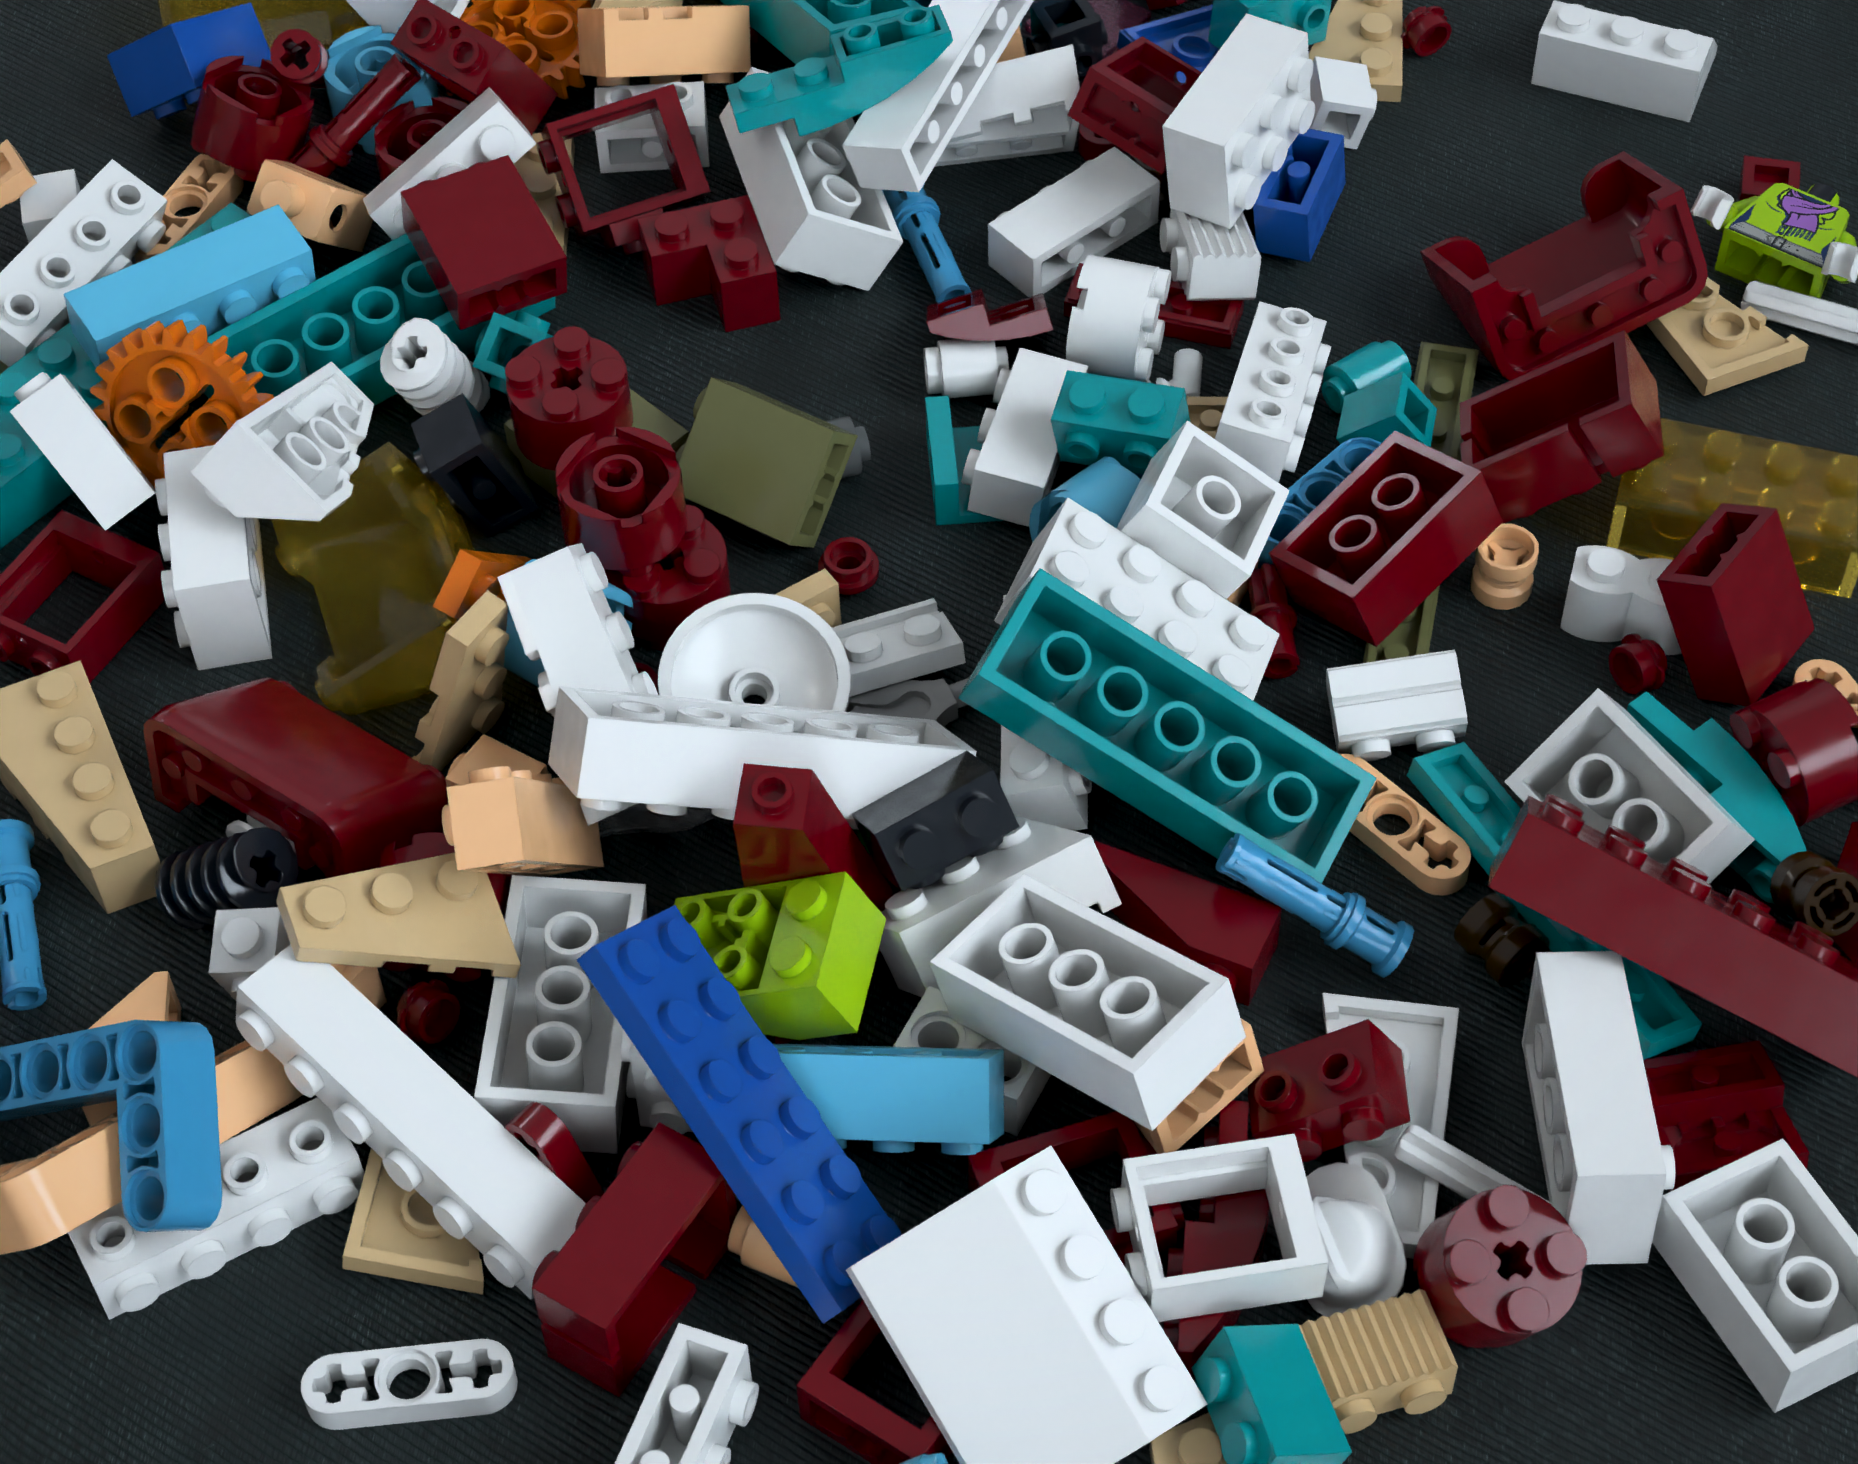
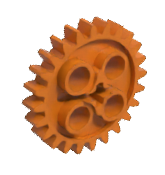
(537, 33)
(145, 377)

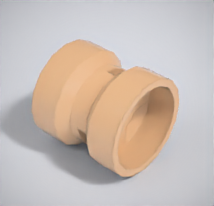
(1505, 567)

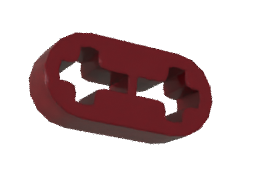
(555, 1147)

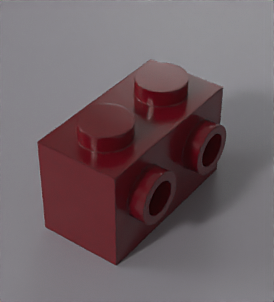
(1331, 1090)

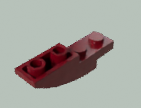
(1227, 1236)

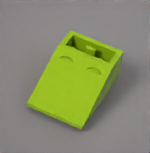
(793, 950)

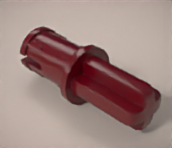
(1271, 606)

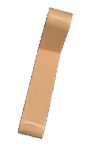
(82, 1174)

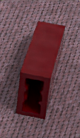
(795, 831)

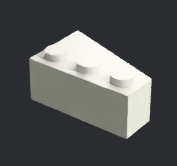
(1020, 111)
(930, 917)

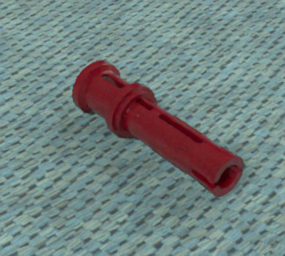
(300, 58)
(332, 143)

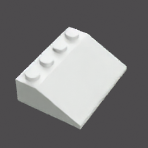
(1026, 1327)

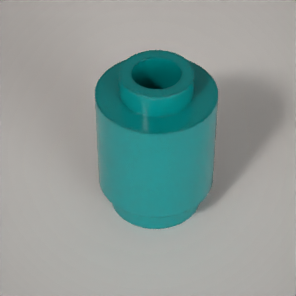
(1361, 369)

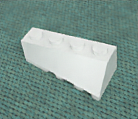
(572, 630)

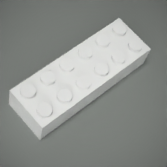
(694, 750)

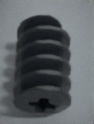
(225, 875)

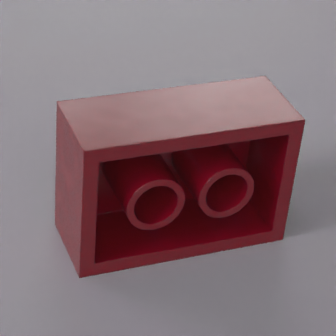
(1386, 537)

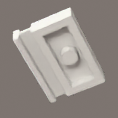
(899, 646)

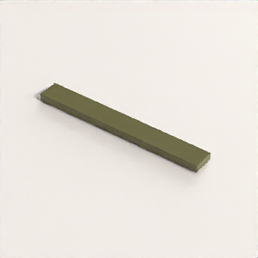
(1446, 379)

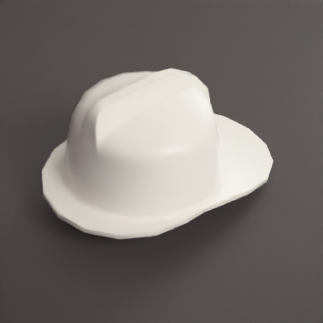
(1358, 1237)

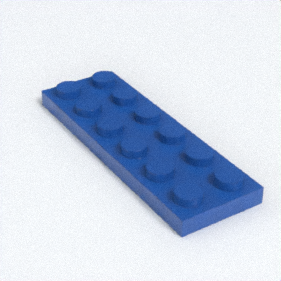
(742, 1105)

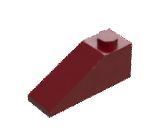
(1196, 918)

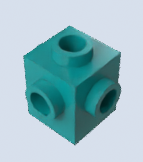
(504, 340)

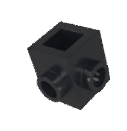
(1068, 23)

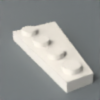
(1428, 1049)

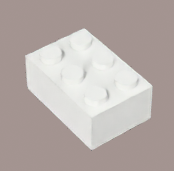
(1238, 121)
(213, 570)
(1629, 781)
(1768, 1270)

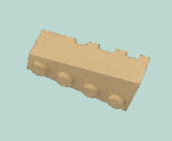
(74, 784)

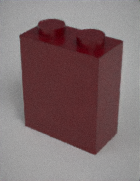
(484, 241)
(1736, 603)

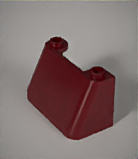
(1583, 282)
(295, 772)

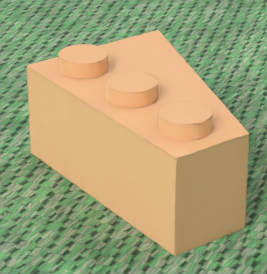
(664, 43)

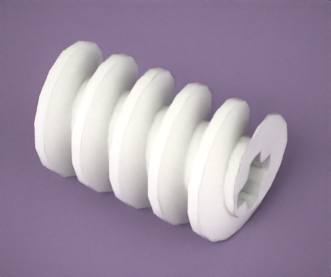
(430, 368)

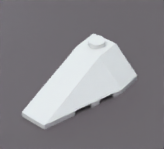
(291, 452)

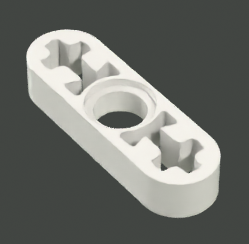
(385, 1364)

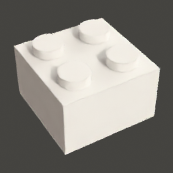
(1204, 510)

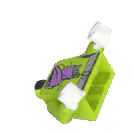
(1782, 236)

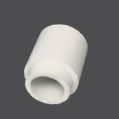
(963, 367)

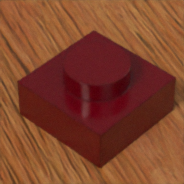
(1761, 173)
(625, 233)

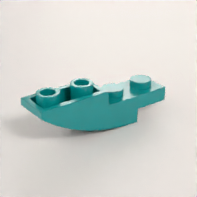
(865, 69)
(1734, 782)

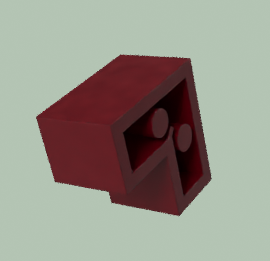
(712, 252)

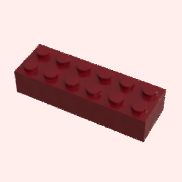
(1682, 927)

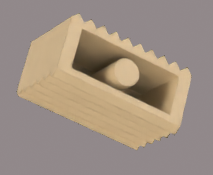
(1382, 1359)

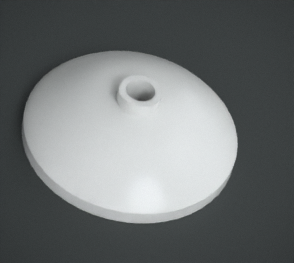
(757, 648)

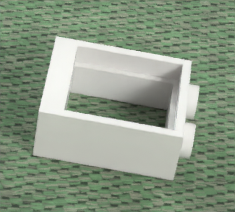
(81, 448)
(1218, 1171)

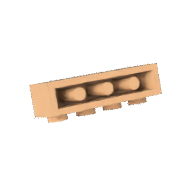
(519, 825)

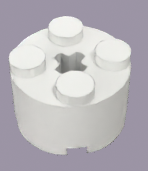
(1117, 318)

